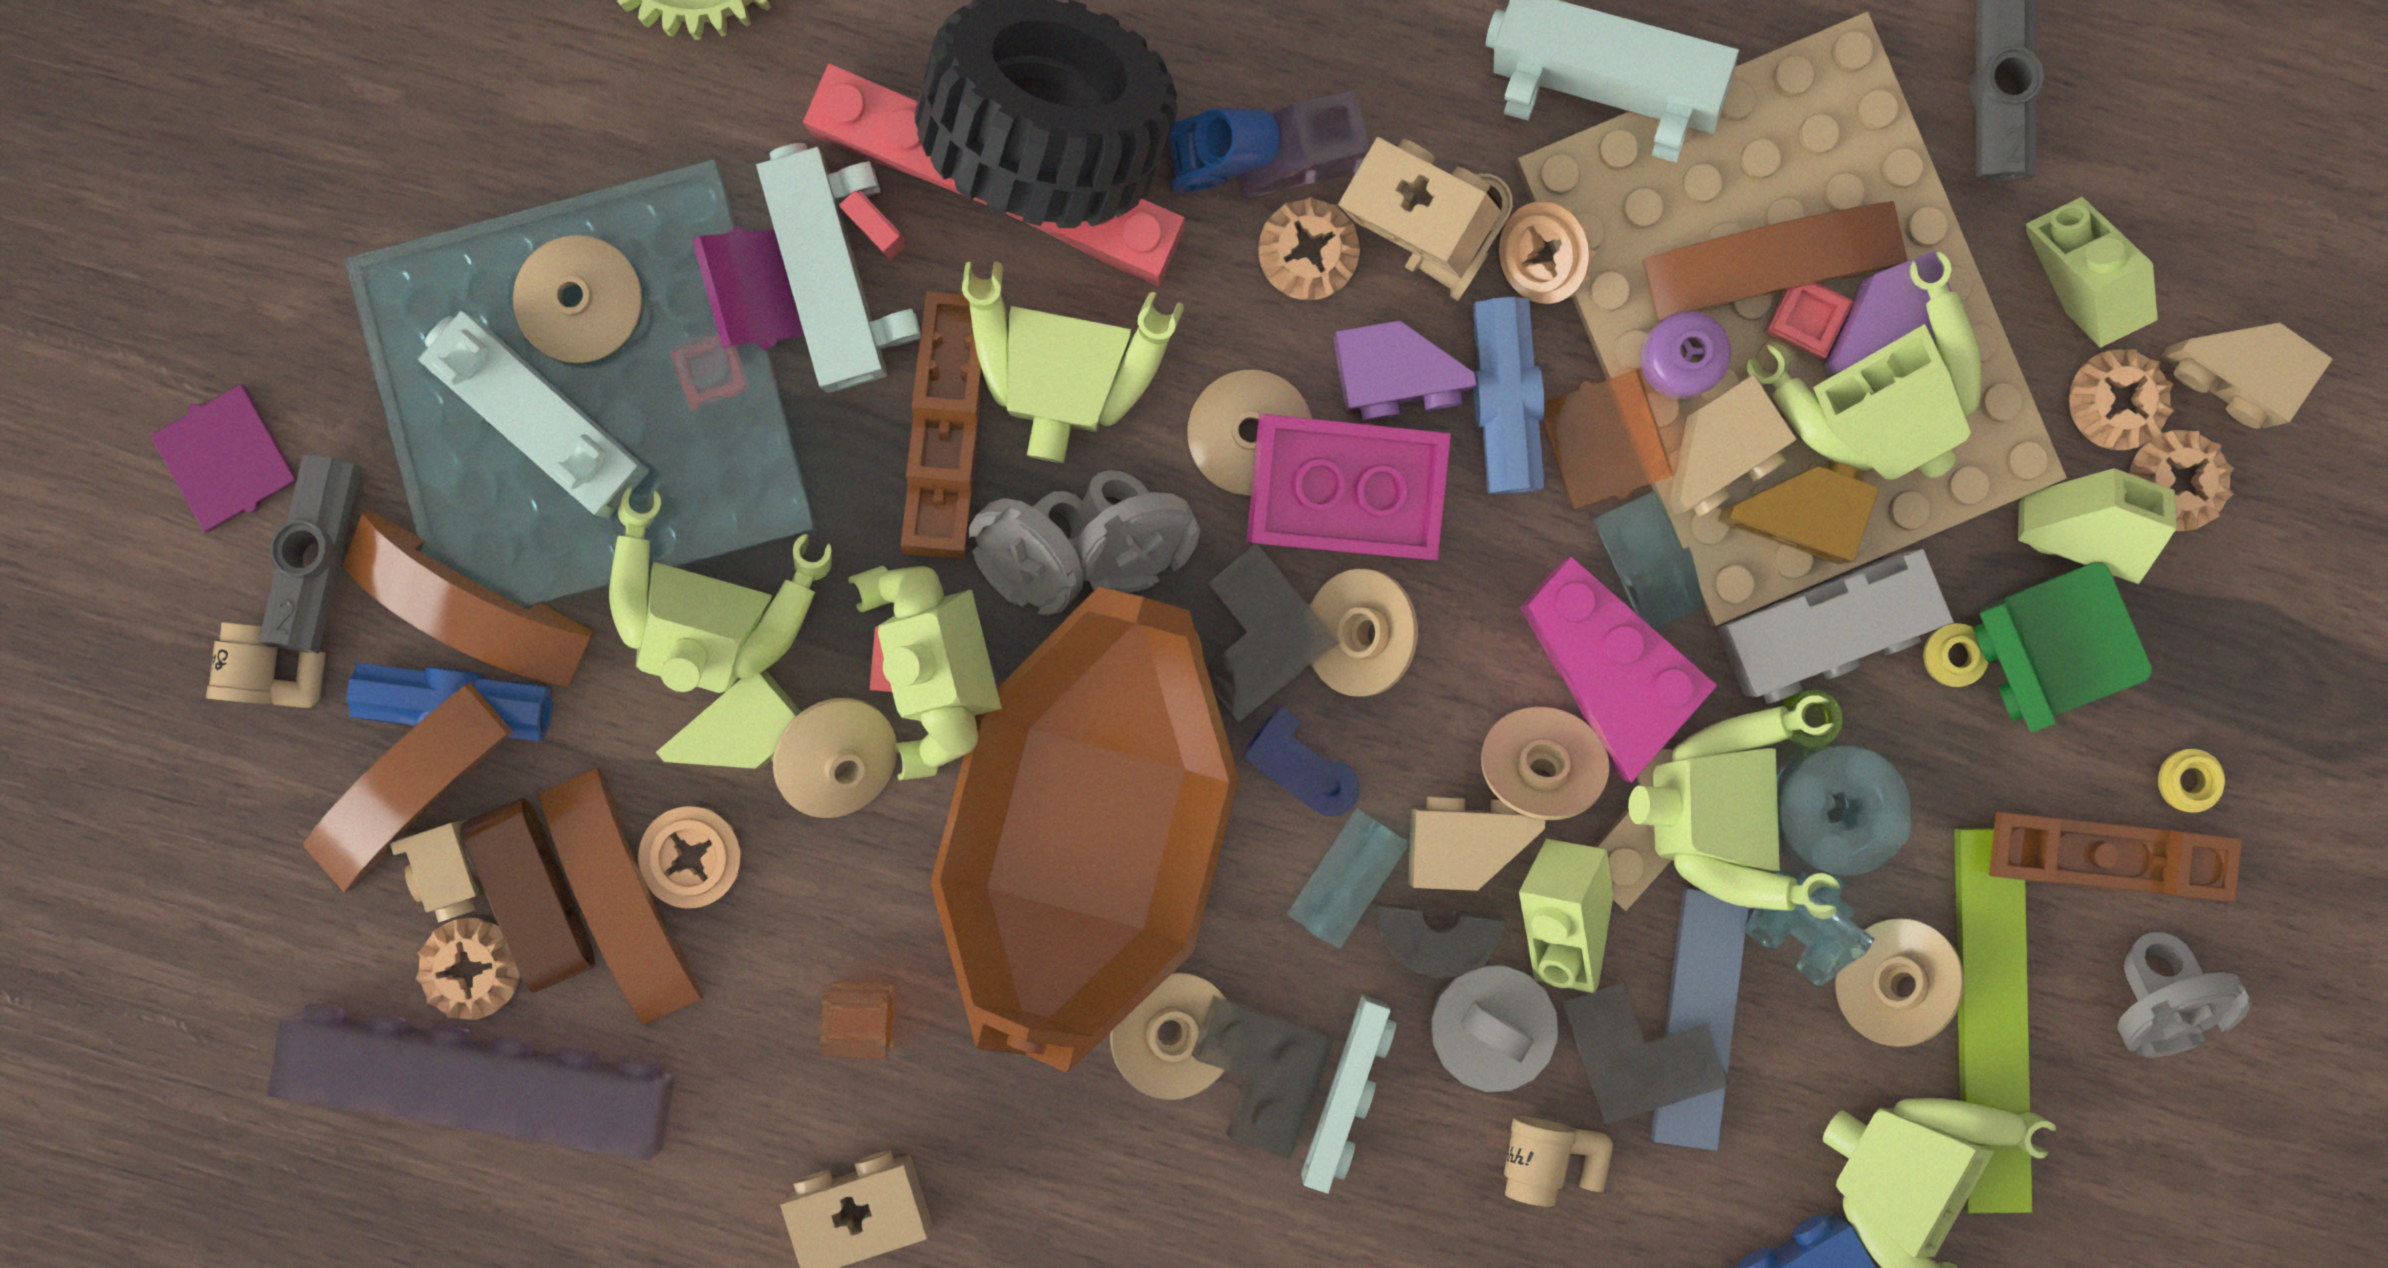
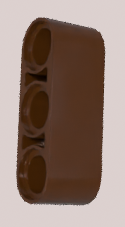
(528, 895)

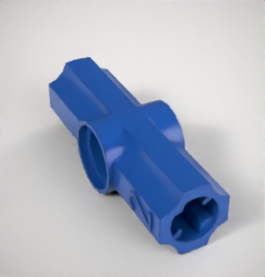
(411, 694)

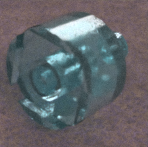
(1871, 825)

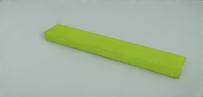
(1993, 1012)

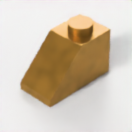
(1811, 512)

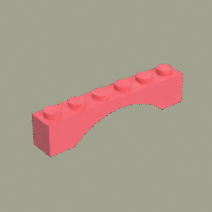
(883, 130)

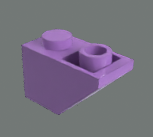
(1883, 311)
(1394, 367)

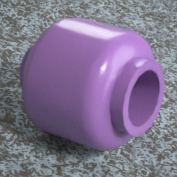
(1675, 374)

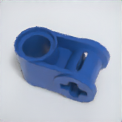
(1220, 146)

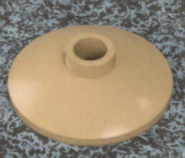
(601, 319)
(1218, 414)
(1348, 608)
(822, 740)
(1548, 742)
(1869, 984)
(1159, 1066)

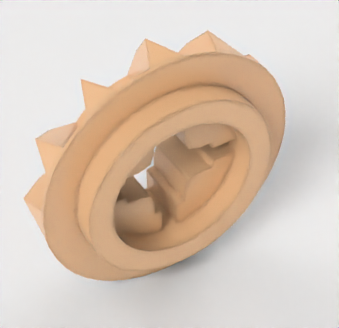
(1523, 240)
(1299, 277)
(2092, 398)
(2182, 451)
(660, 851)
(482, 943)

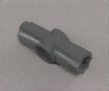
(2003, 120)
(319, 513)

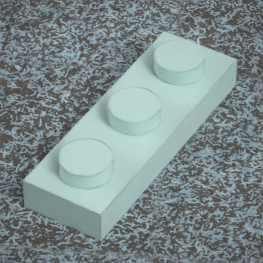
(1348, 1095)

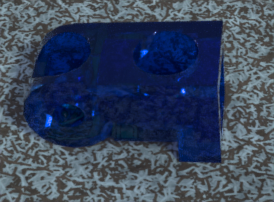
(1319, 782)

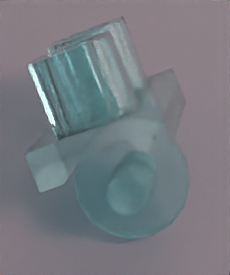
(1830, 941)

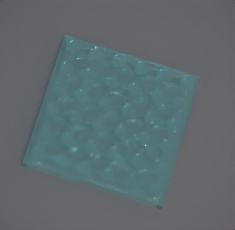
(670, 396)

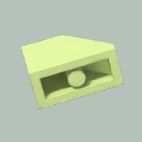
(736, 728)

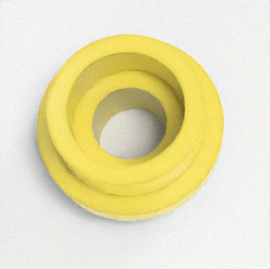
(1938, 662)
(2209, 785)

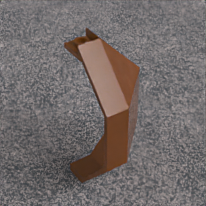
(1085, 830)

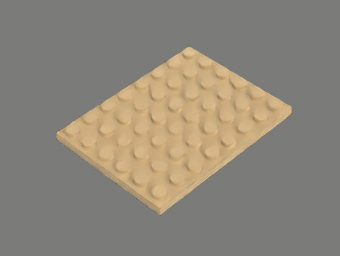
(1795, 139)

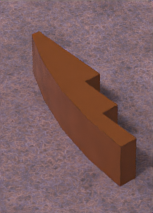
(943, 431)

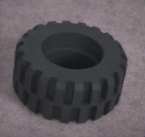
(1045, 110)

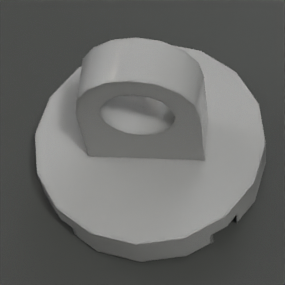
(1134, 538)
(1028, 553)
(2180, 1007)
(1494, 1028)

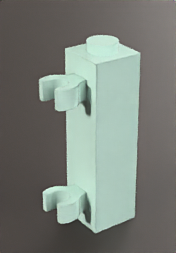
(1613, 64)
(823, 269)
(531, 413)

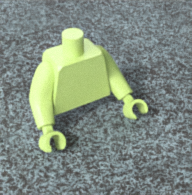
(1061, 366)
(1896, 405)
(697, 626)
(932, 661)
(1720, 811)
(1917, 1170)

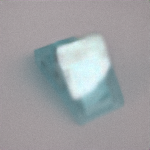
(1650, 562)

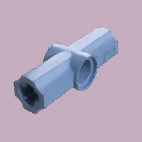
(1508, 395)

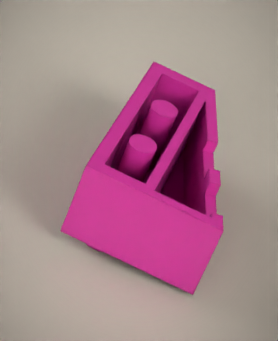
(1616, 666)

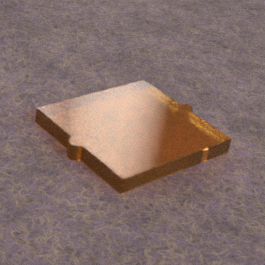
(1606, 439)

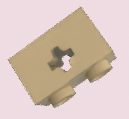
(1444, 232)
(833, 1240)

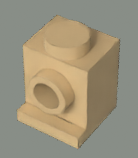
(440, 871)

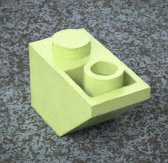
(2095, 271)
(2101, 520)
(1567, 914)

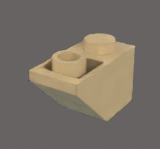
(2255, 370)
(1724, 441)
(1462, 846)

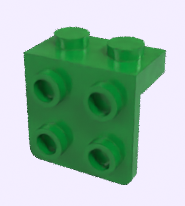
(2062, 644)

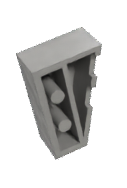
(1834, 625)

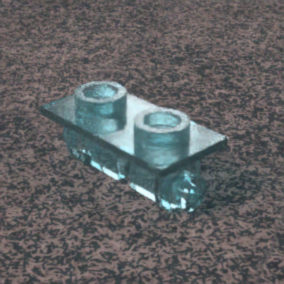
(1347, 878)

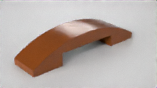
(1775, 259)
(461, 611)
(404, 785)
(2115, 856)
(616, 898)

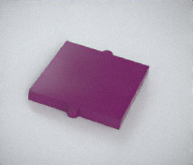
(748, 288)
(224, 458)

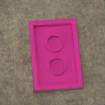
(1348, 487)

